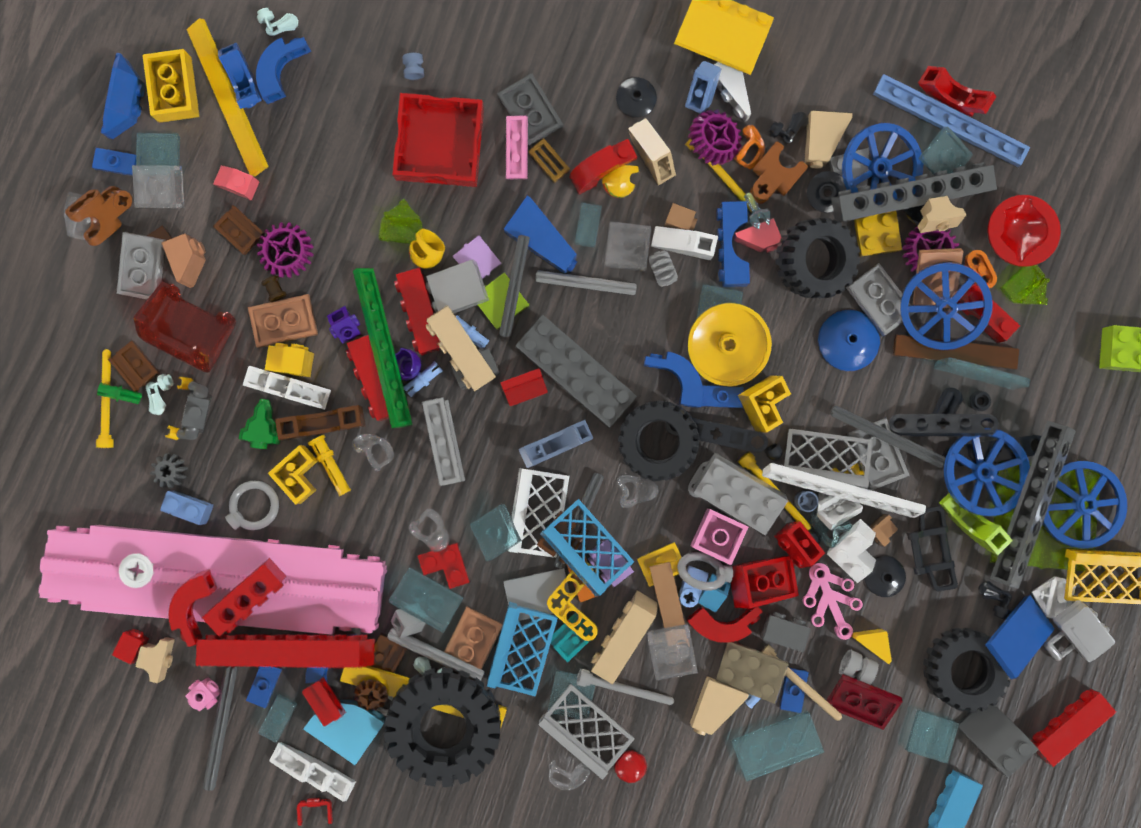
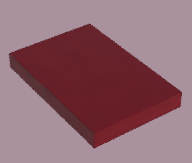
(864, 702)

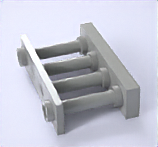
(443, 441)

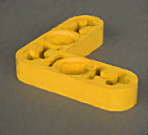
(567, 606)

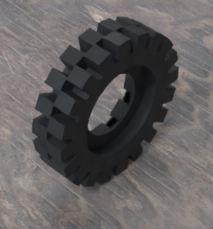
(437, 763)

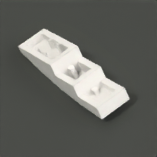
(286, 387)
(313, 771)

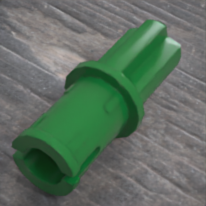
(118, 393)

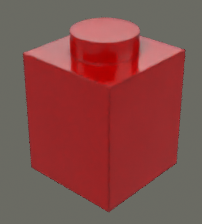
(129, 646)

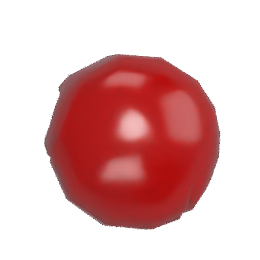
(630, 766)

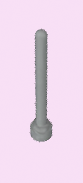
(586, 678)

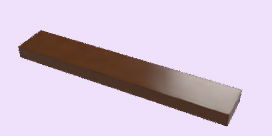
(973, 353)

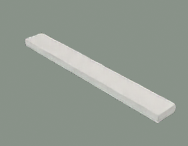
(843, 490)

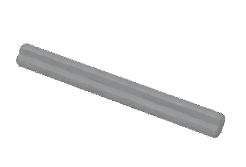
(586, 282)
(435, 654)

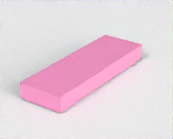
(516, 147)

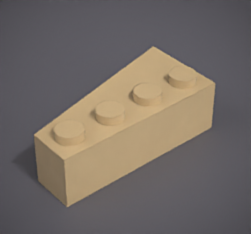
(460, 347)
(625, 637)

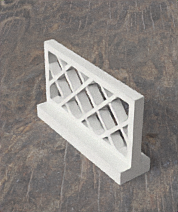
(521, 504)

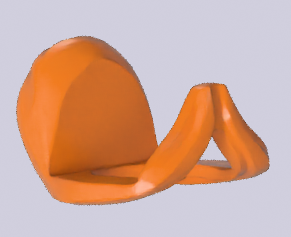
(754, 137)

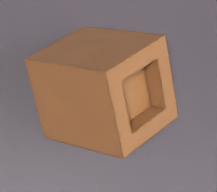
(884, 529)

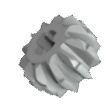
(663, 268)

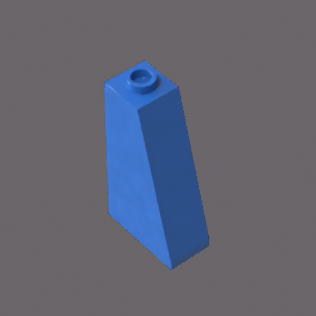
(544, 238)

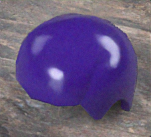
(408, 363)

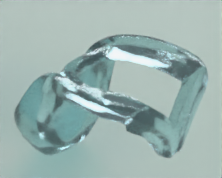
(822, 529)

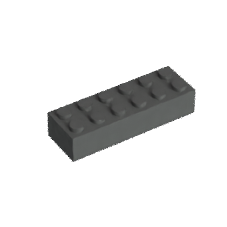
(575, 371)

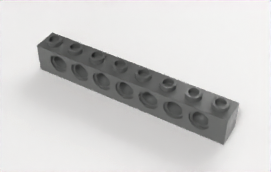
(982, 181)
(1033, 503)

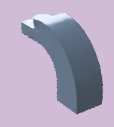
(556, 444)

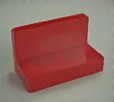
(524, 387)
(324, 702)

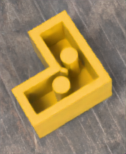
(289, 360)
(760, 402)
(290, 476)

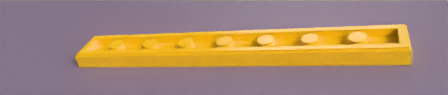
(226, 98)
(393, 683)

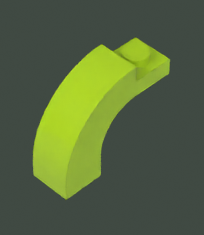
(977, 527)

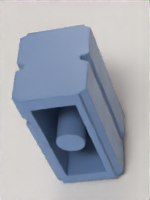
(703, 87)
(186, 507)

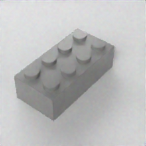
(740, 494)

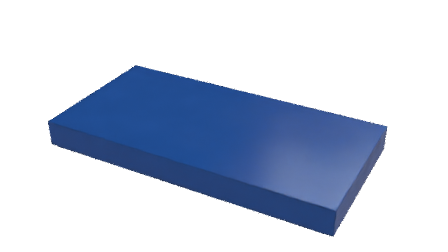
(1020, 637)

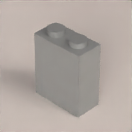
(457, 287)

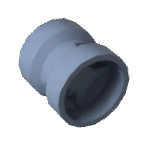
(413, 66)
(809, 502)

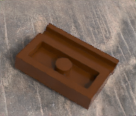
(239, 230)
(134, 366)
(387, 654)

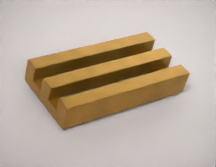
(560, 174)

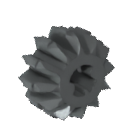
(163, 476)

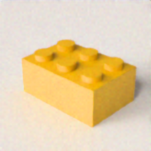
(170, 85)

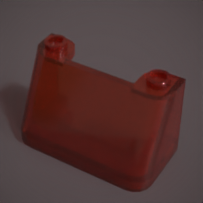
(183, 328)

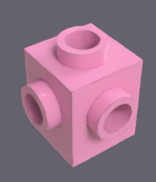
(203, 694)

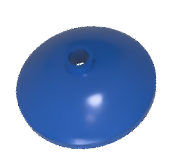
(835, 342)

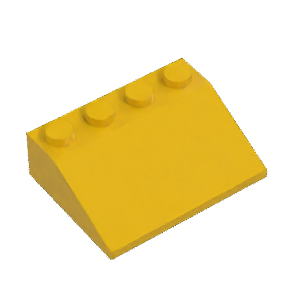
(725, 32)

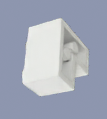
(851, 551)

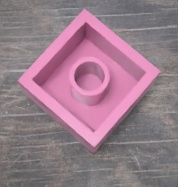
(719, 536)

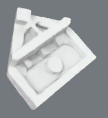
(835, 510)
(1051, 596)

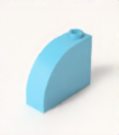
(351, 732)

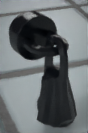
(797, 123)
(990, 591)

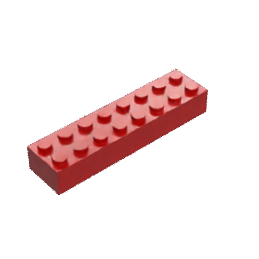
(285, 650)

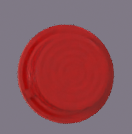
(1024, 230)

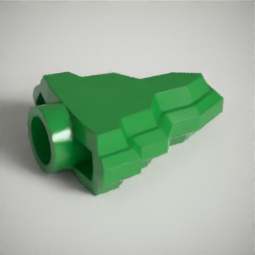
(260, 428)

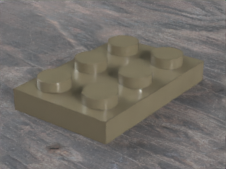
(752, 671)

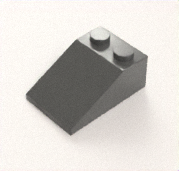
(998, 739)

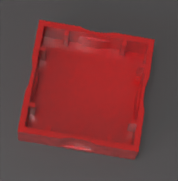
(438, 140)

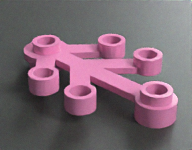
(829, 598)

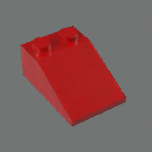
(763, 582)

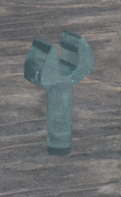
(757, 212)

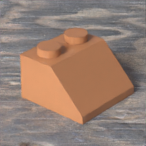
(185, 258)

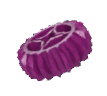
(715, 137)
(916, 240)
(282, 257)

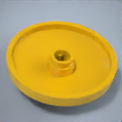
(729, 344)

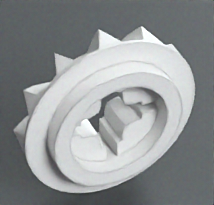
(129, 577)

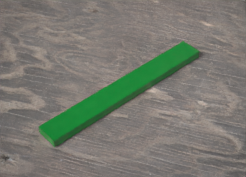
(382, 347)

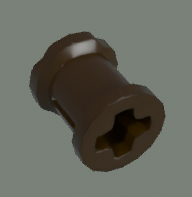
(273, 288)

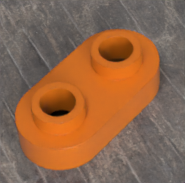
(983, 266)

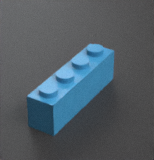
(955, 802)

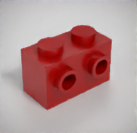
(799, 544)

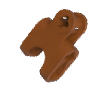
(774, 176)
(103, 211)

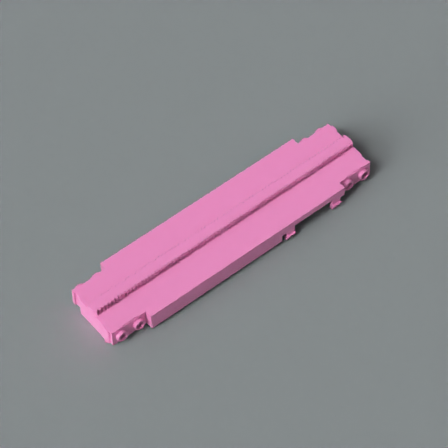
(316, 597)

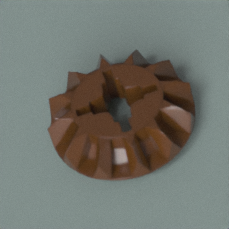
(379, 698)

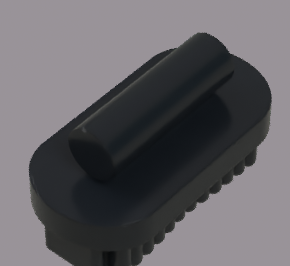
(948, 402)

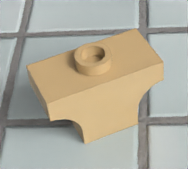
(940, 215)
(156, 659)

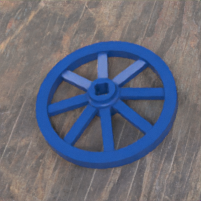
(881, 161)
(941, 302)
(989, 475)
(1078, 506)

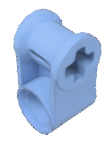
(685, 588)

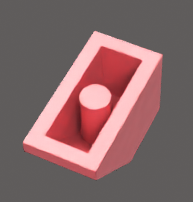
(236, 182)
(760, 239)

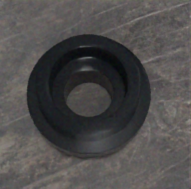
(985, 398)

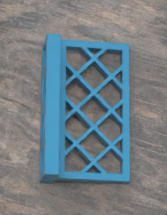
(578, 563)
(504, 644)

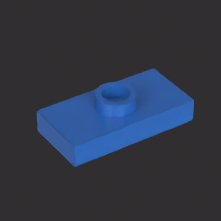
(113, 161)
(721, 396)
(263, 685)
(792, 695)

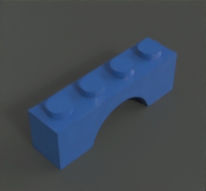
(734, 270)

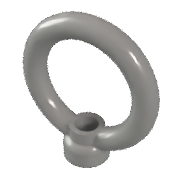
(236, 519)
(723, 573)

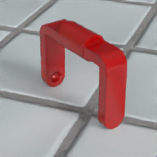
(314, 802)

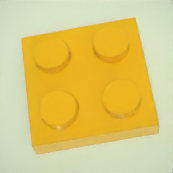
(878, 234)

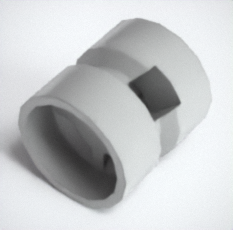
(858, 668)

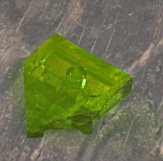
(400, 224)
(1027, 286)

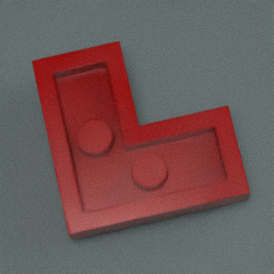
(450, 561)

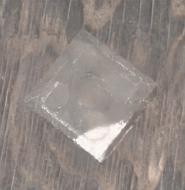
(158, 186)
(627, 246)
(672, 652)

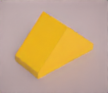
(876, 642)

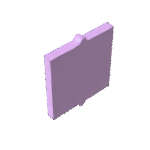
(479, 252)

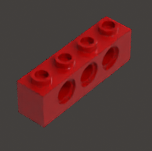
(218, 616)

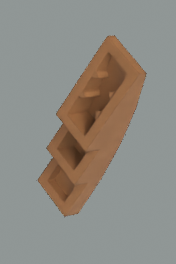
(667, 595)

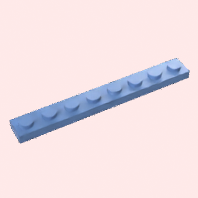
(945, 116)

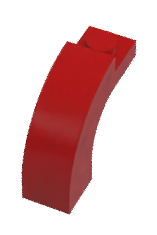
(943, 88)
(591, 170)
(182, 604)
(723, 631)

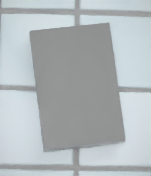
(140, 265)
(878, 299)
(885, 461)
(535, 590)

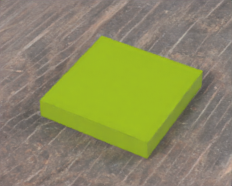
(497, 295)

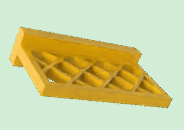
(1104, 558)

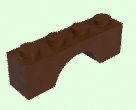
(320, 423)

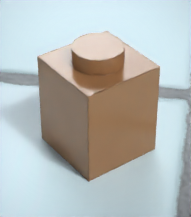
(681, 218)

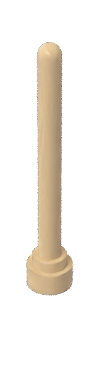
(806, 688)

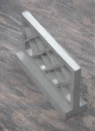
(852, 479)
(571, 741)

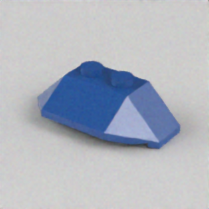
(122, 99)

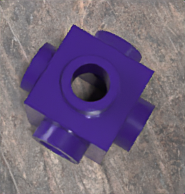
(343, 325)

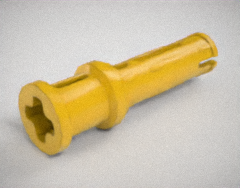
(325, 456)

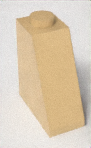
(823, 136)
(653, 151)
(715, 706)

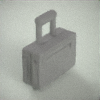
(1083, 631)

